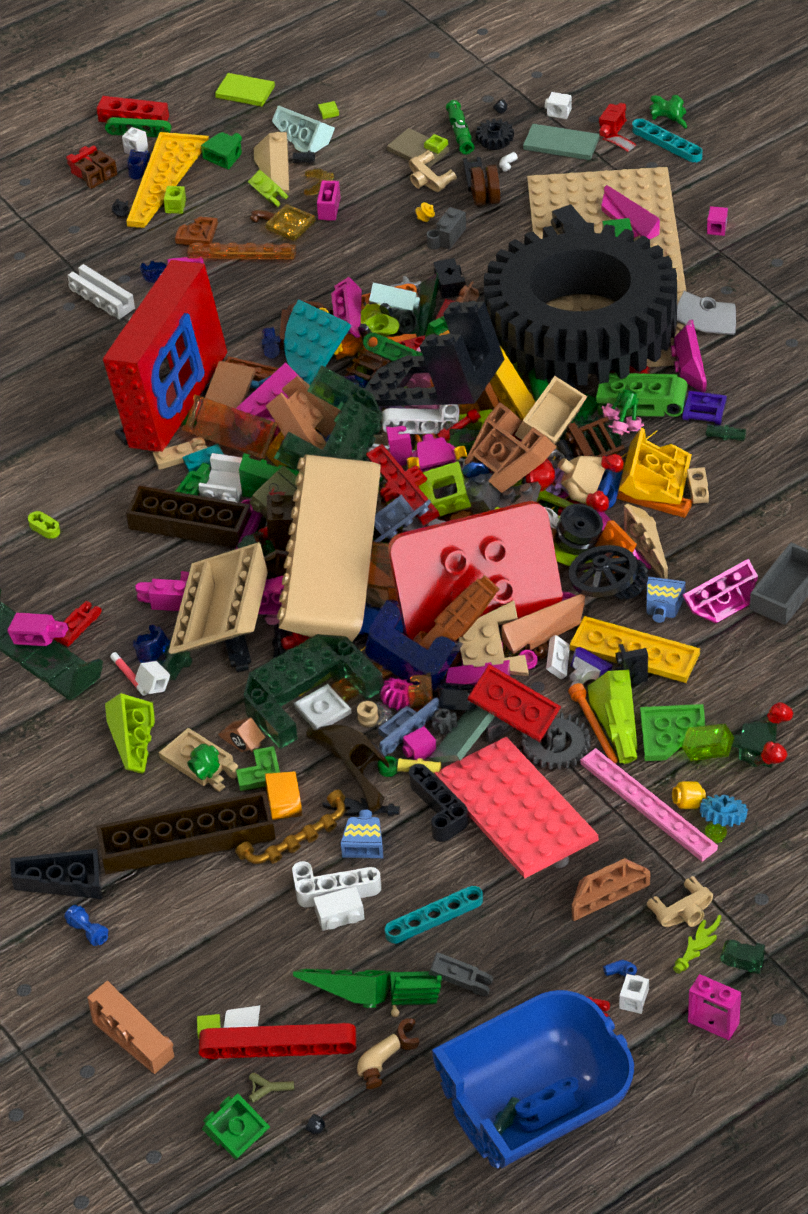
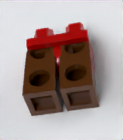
(92, 166)

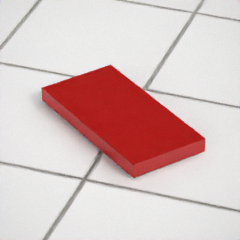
(514, 703)

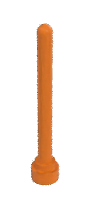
(578, 694)

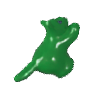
(671, 109)

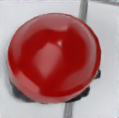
(543, 474)

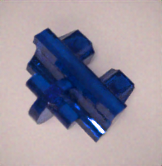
(270, 343)

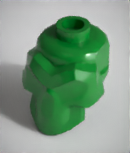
(204, 761)

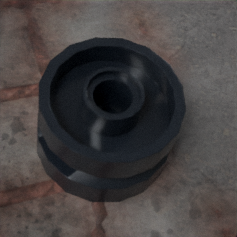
(578, 528)

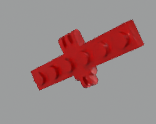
(402, 482)

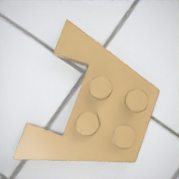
(484, 645)

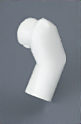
(504, 162)

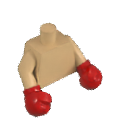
(584, 475)

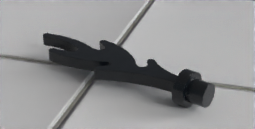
(355, 807)

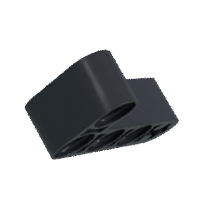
(450, 811)

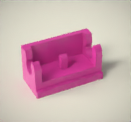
(399, 444)

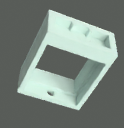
(394, 297)

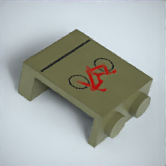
(279, 484)

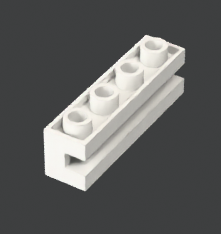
(101, 292)

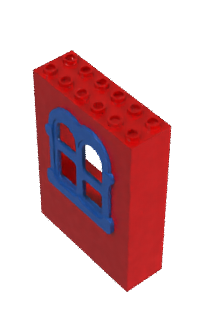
(174, 322)

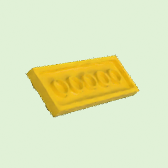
(665, 656)

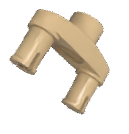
(424, 176)
(685, 910)

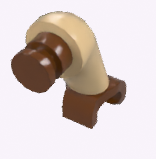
(371, 1061)

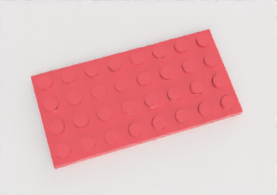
(517, 807)

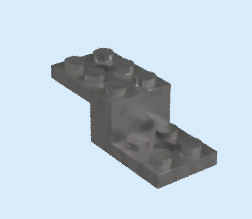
(486, 497)

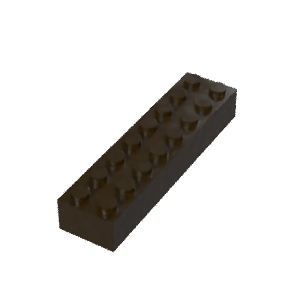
(185, 832)

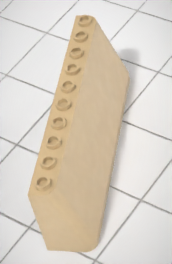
(329, 547)

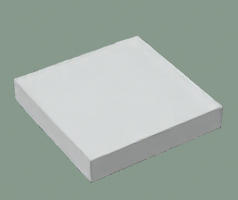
(322, 707)

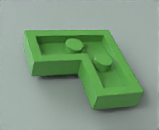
(254, 776)

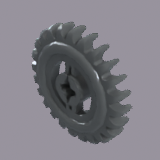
(556, 743)

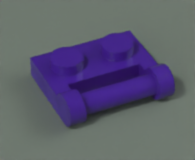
(707, 403)

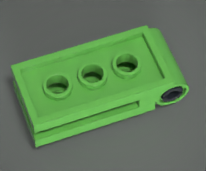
(656, 393)

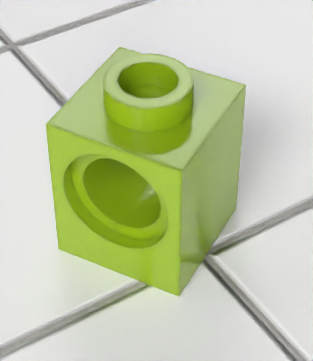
(174, 199)

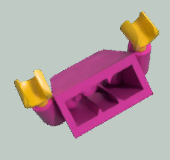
(434, 453)

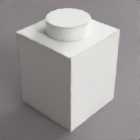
(152, 677)

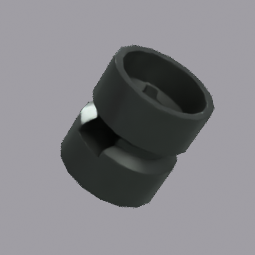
(406, 319)

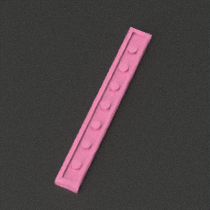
(649, 805)

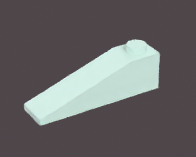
(302, 130)

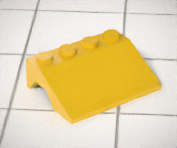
(654, 471)

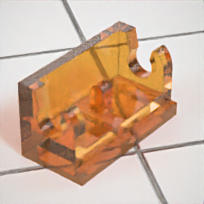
(420, 694)

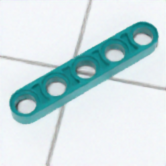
(663, 134)
(427, 922)

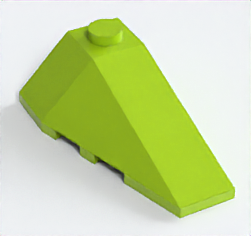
(612, 686)
(130, 725)

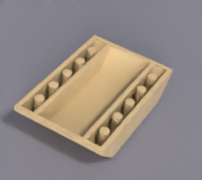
(220, 599)

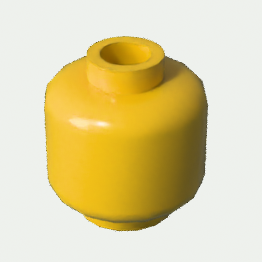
(688, 795)

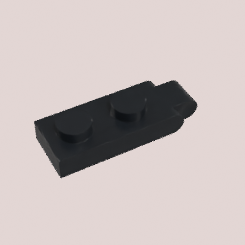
(238, 653)

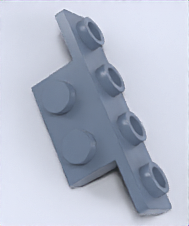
(395, 515)
(404, 723)

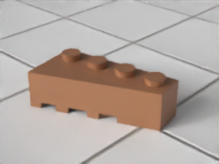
(129, 1027)

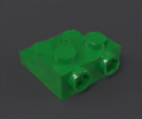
(235, 1126)

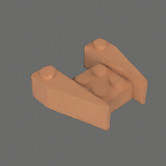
(303, 413)
(503, 453)

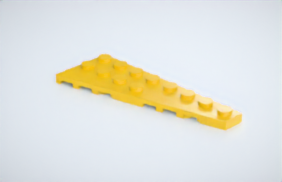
(166, 167)

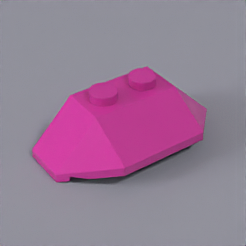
(688, 357)
(723, 593)

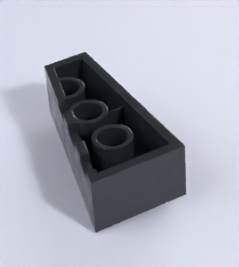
(59, 873)

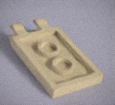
(178, 754)

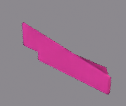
(620, 207)
(347, 304)

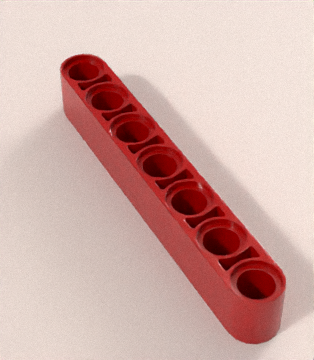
(277, 1041)

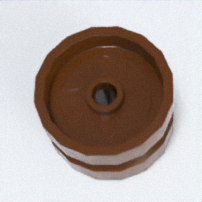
(485, 185)

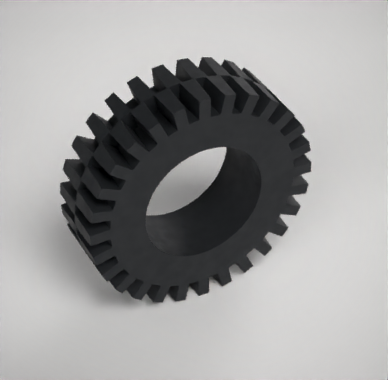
(582, 341)

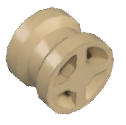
(367, 714)

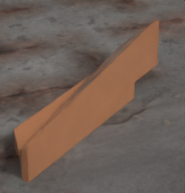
(543, 624)

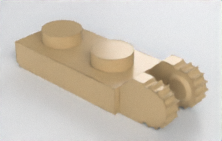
(174, 455)

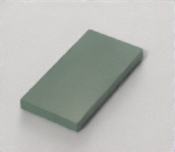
(561, 141)
(463, 736)

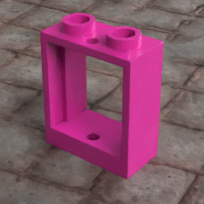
(702, 1013)

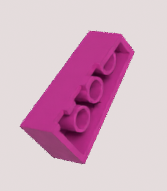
(257, 401)

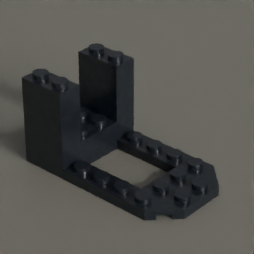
(457, 362)

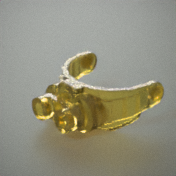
(322, 175)

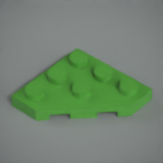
(666, 728)

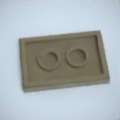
(412, 144)

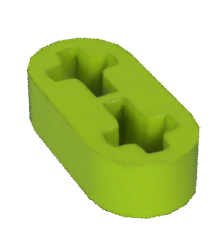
(46, 522)

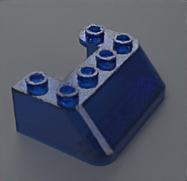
(402, 654)

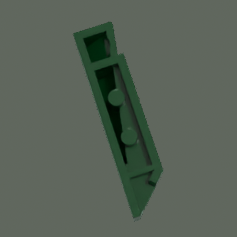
(427, 304)

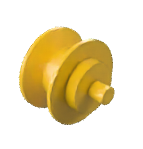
(425, 212)

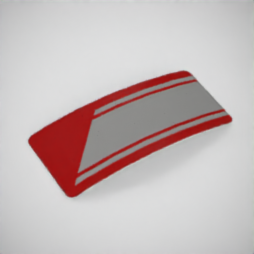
(620, 141)

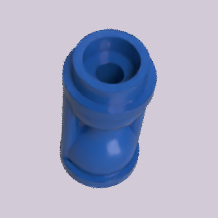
(79, 919)

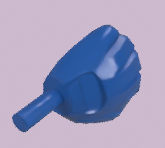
(474, 469)

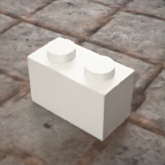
(339, 908)

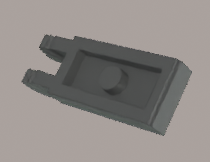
(460, 974)

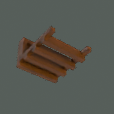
(368, 361)
(580, 445)

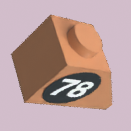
(243, 735)

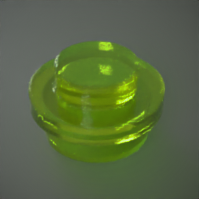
(716, 832)

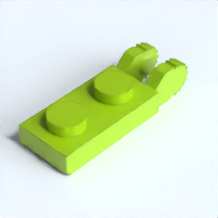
(267, 187)

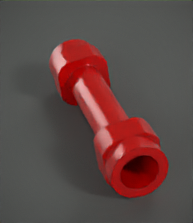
(472, 417)

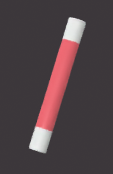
(127, 672)

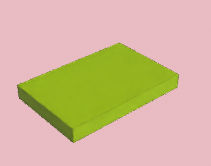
(245, 89)

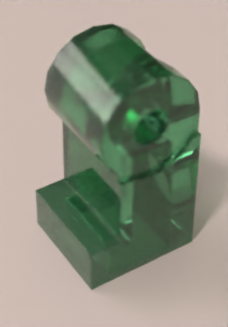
(743, 955)

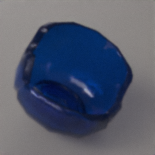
(152, 271)

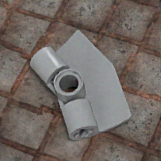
(707, 314)

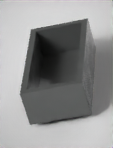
(783, 586)

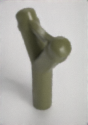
(267, 1086)

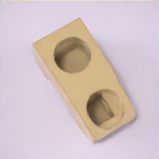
(698, 486)

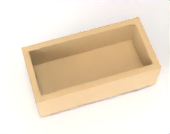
(553, 411)

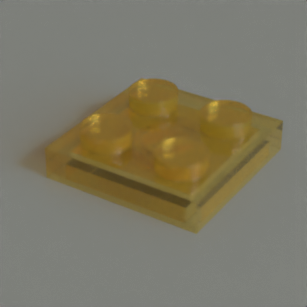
(290, 222)

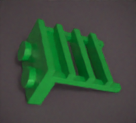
(414, 988)

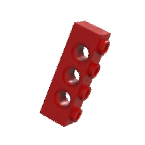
(131, 108)

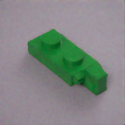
(190, 484)

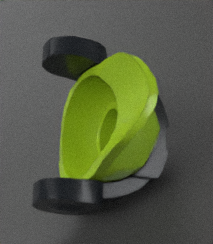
(380, 323)

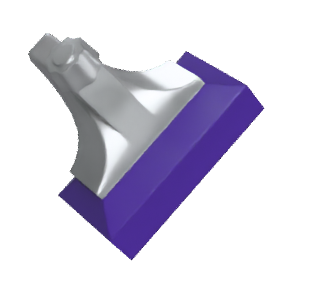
(587, 666)

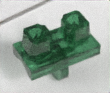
(175, 662)

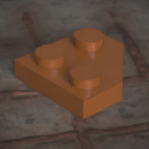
(200, 231)

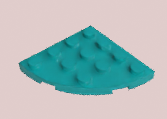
(312, 339)

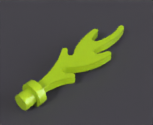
(701, 942)

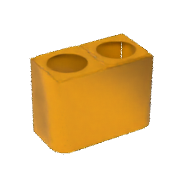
(283, 795)

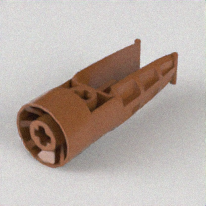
(460, 613)

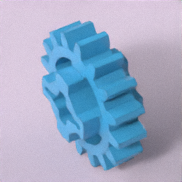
(723, 810)

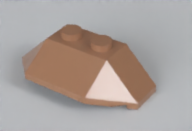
(608, 887)

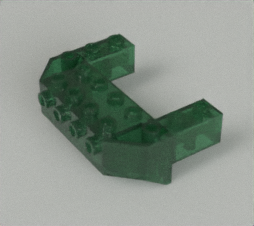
(354, 426)
(300, 671)

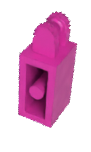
(162, 593)

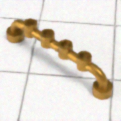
(291, 842)

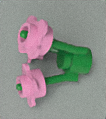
(611, 411)

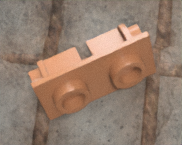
(468, 294)

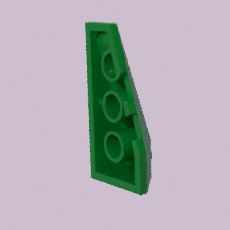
(363, 987)

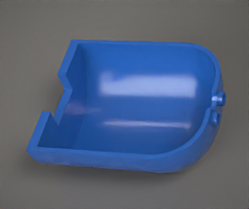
(523, 1053)

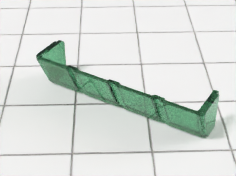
(49, 663)

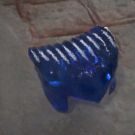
(152, 645)

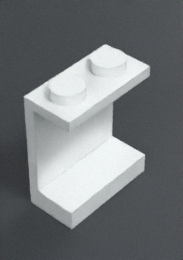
(223, 478)

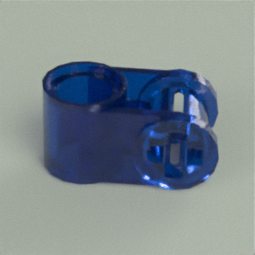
(137, 163)

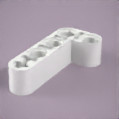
(419, 419)
(307, 886)

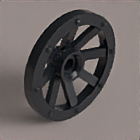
(603, 567)

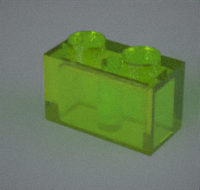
(708, 742)

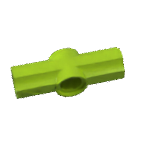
(620, 731)

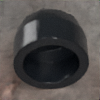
(500, 106)
(315, 1124)

